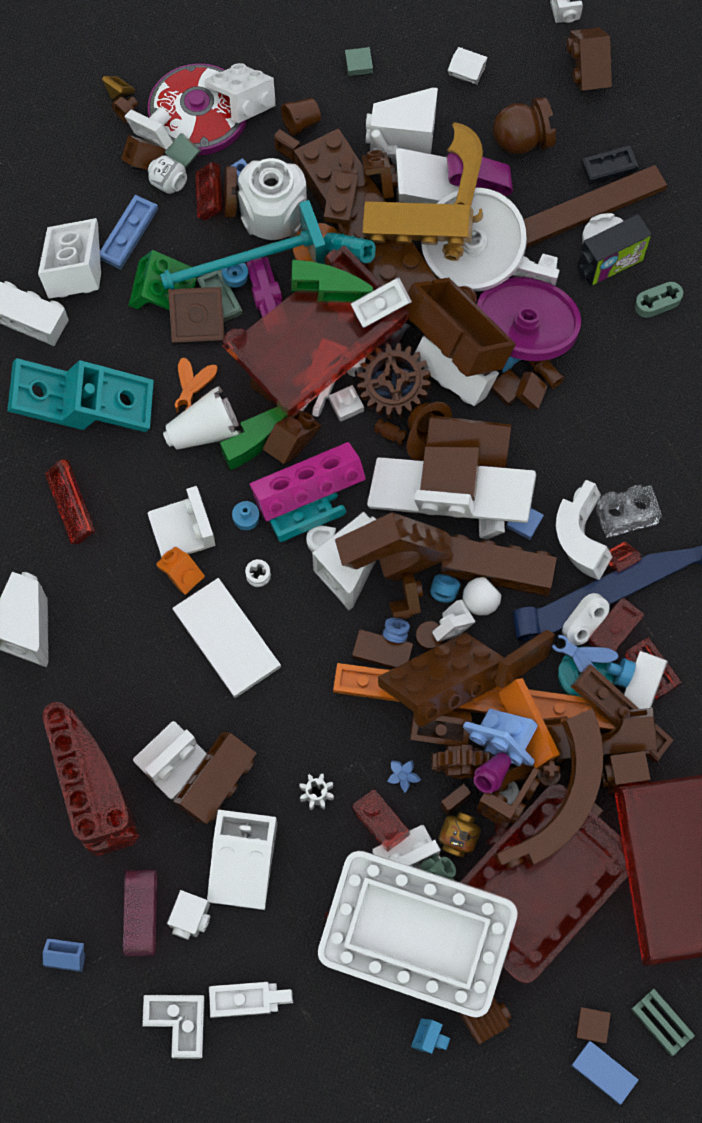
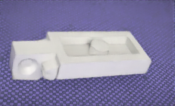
(247, 999)

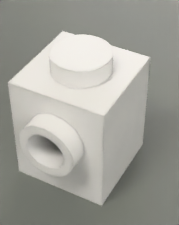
(189, 915)

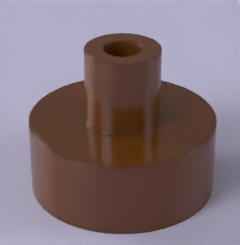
(122, 106)

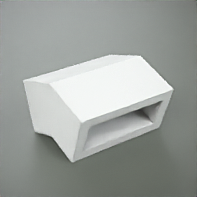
(467, 65)

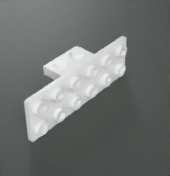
(500, 492)

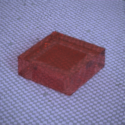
(623, 556)

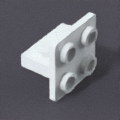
(170, 759)
(412, 850)

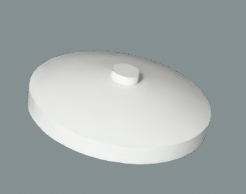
(495, 245)

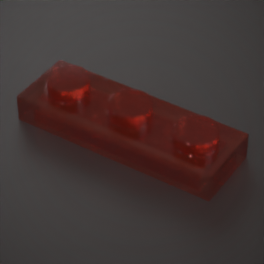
(69, 502)

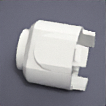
(271, 198)

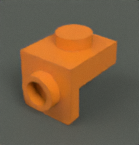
(180, 569)

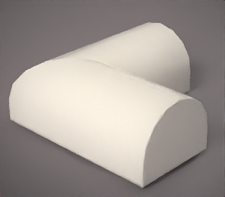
(182, 1013)

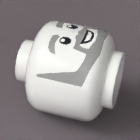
(167, 174)

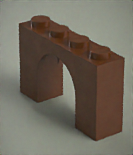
(398, 543)

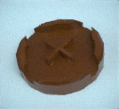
(230, 198)

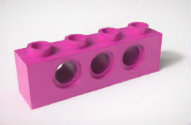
(307, 481)

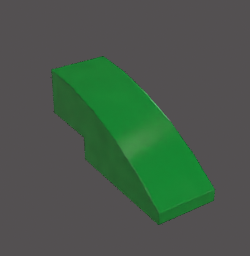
(328, 281)
(251, 441)

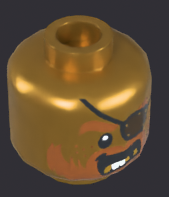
(459, 834)

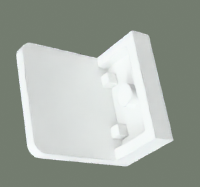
(248, 90)

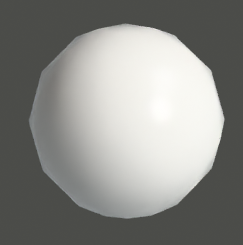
(481, 596)

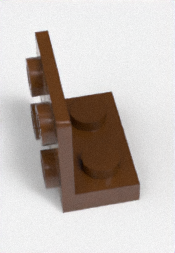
(495, 805)

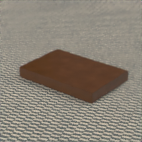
(488, 436)

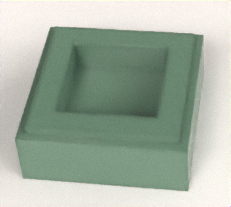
(359, 61)
(183, 150)

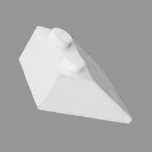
(71, 259)

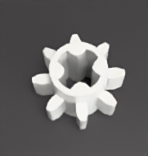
(312, 798)

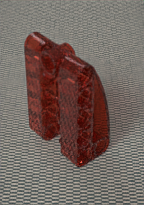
(89, 784)

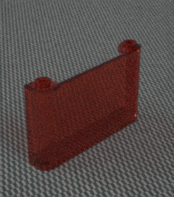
(309, 342)
(664, 865)

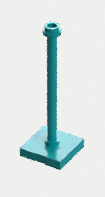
(309, 237)

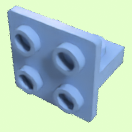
(504, 734)

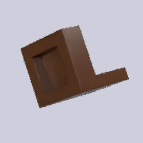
(140, 152)

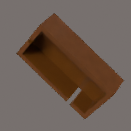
(458, 327)

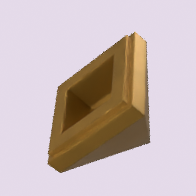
(117, 87)

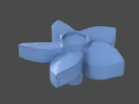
(403, 774)

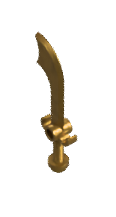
(469, 149)

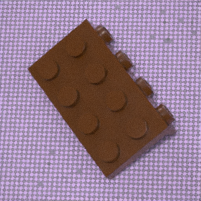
(443, 678)

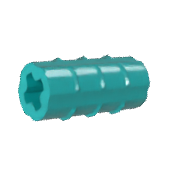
(360, 247)

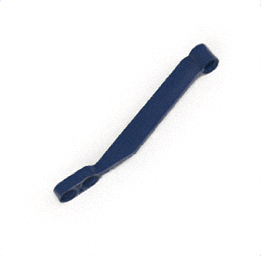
(612, 587)

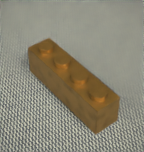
(418, 223)

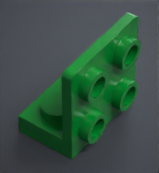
(148, 282)

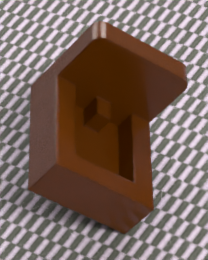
(412, 592)

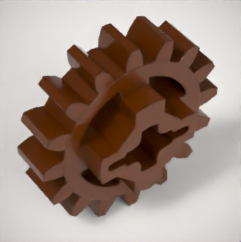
(460, 761)

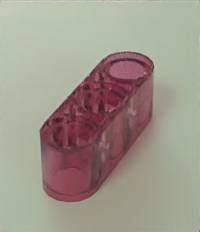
(140, 913)

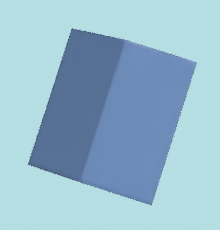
(64, 955)

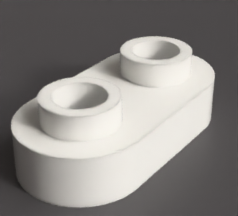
(585, 619)

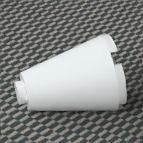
(203, 422)

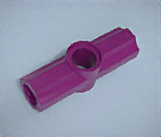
(264, 289)

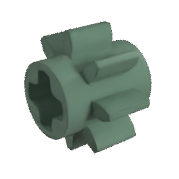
(439, 866)

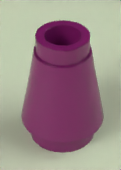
(491, 774)

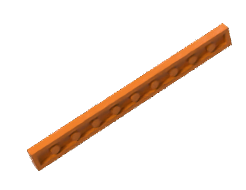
(364, 682)

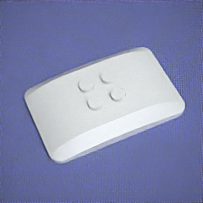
(418, 933)

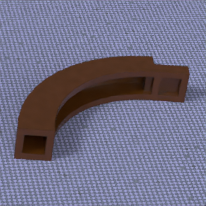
(583, 786)

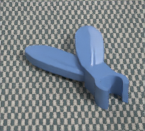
(585, 655)

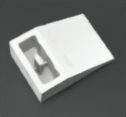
(241, 859)

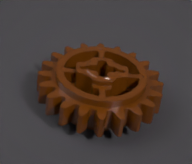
(384, 380)

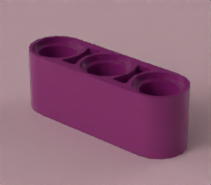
(491, 176)

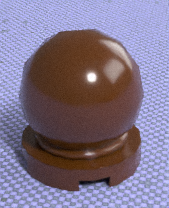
(522, 127)

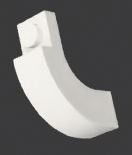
(571, 518)

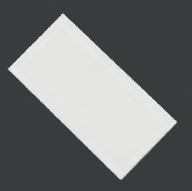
(226, 638)

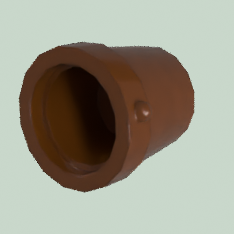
(300, 115)

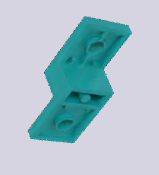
(80, 395)

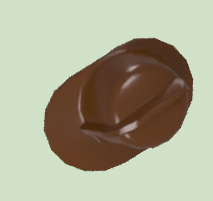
(419, 424)

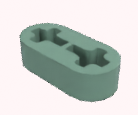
(657, 296)

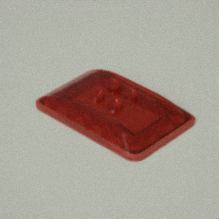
(556, 893)

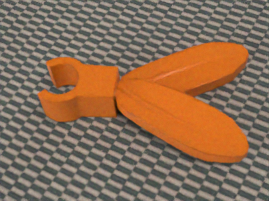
(190, 384)

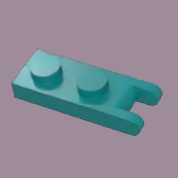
(306, 518)

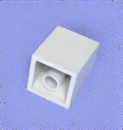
(405, 121)
(421, 177)
(341, 580)
(24, 619)

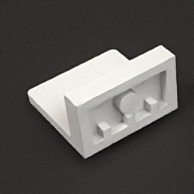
(182, 525)

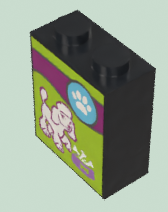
(614, 250)

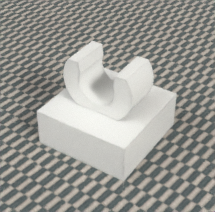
(346, 403)

